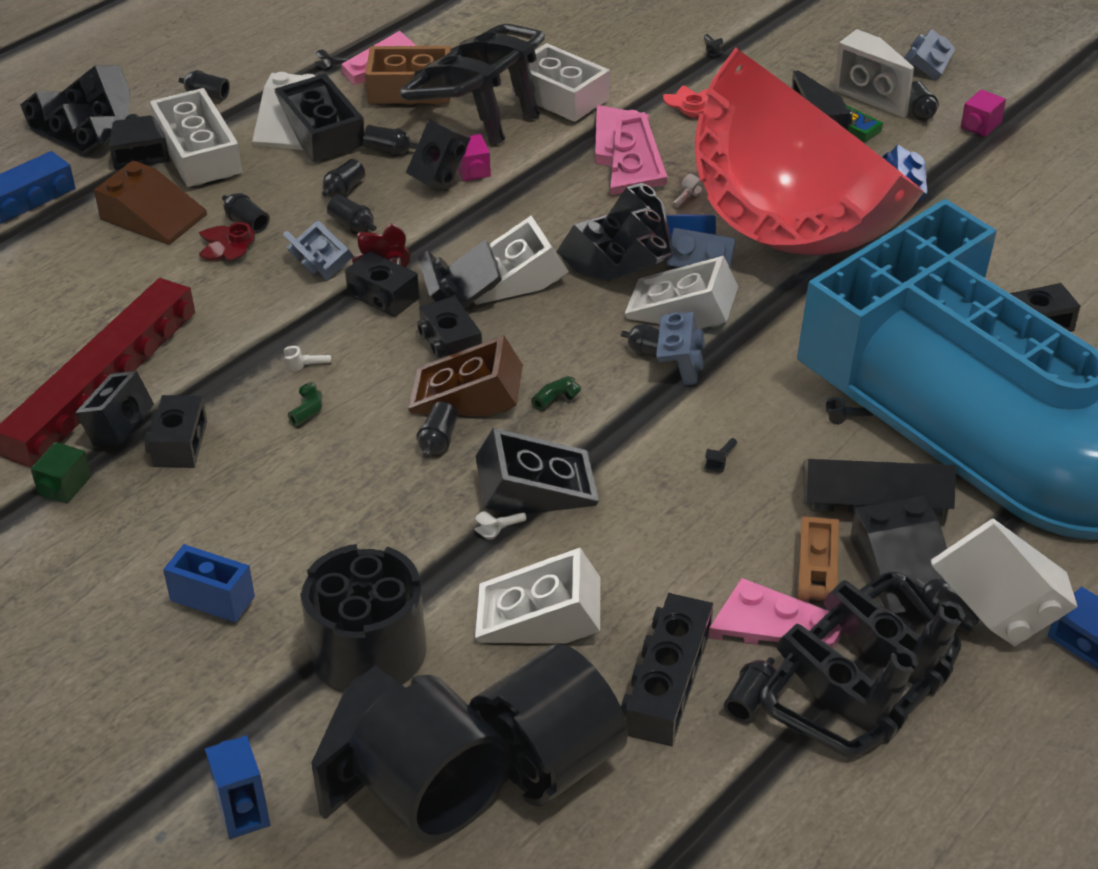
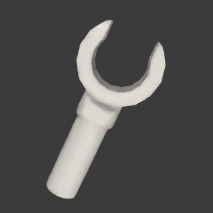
(690, 187)
(296, 361)
(491, 527)

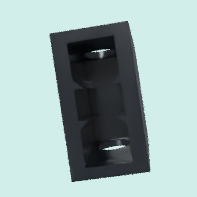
(138, 141)

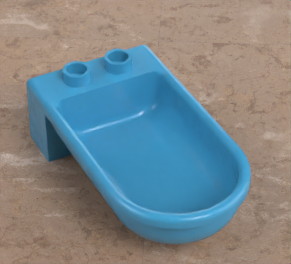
(962, 367)

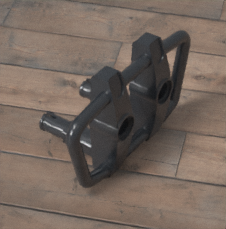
(476, 69)
(882, 638)

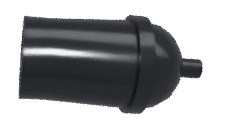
(214, 86)
(922, 102)
(387, 140)
(343, 178)
(240, 208)
(350, 214)
(643, 339)
(436, 431)
(939, 591)
(745, 696)

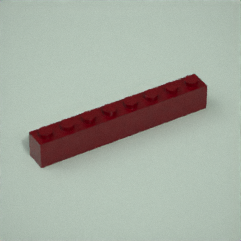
(118, 348)

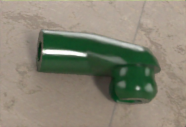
(553, 389)
(310, 404)

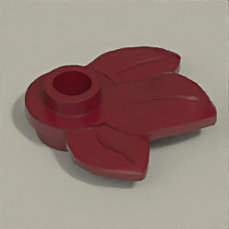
(226, 241)
(388, 245)

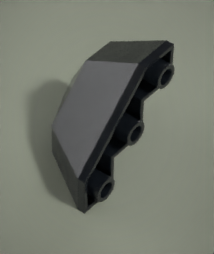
(83, 111)
(622, 241)

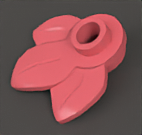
(687, 101)

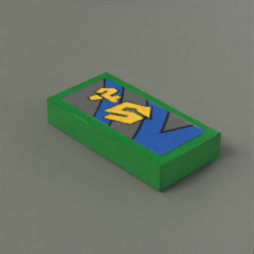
(864, 126)

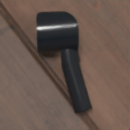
(712, 46)
(328, 61)
(838, 412)
(717, 459)

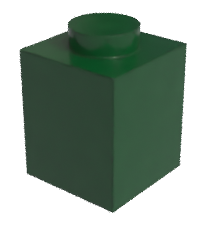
(61, 472)

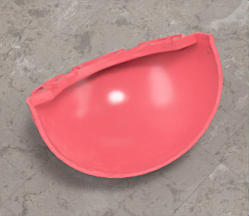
(791, 170)

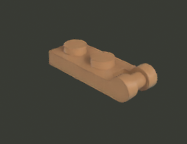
(818, 558)

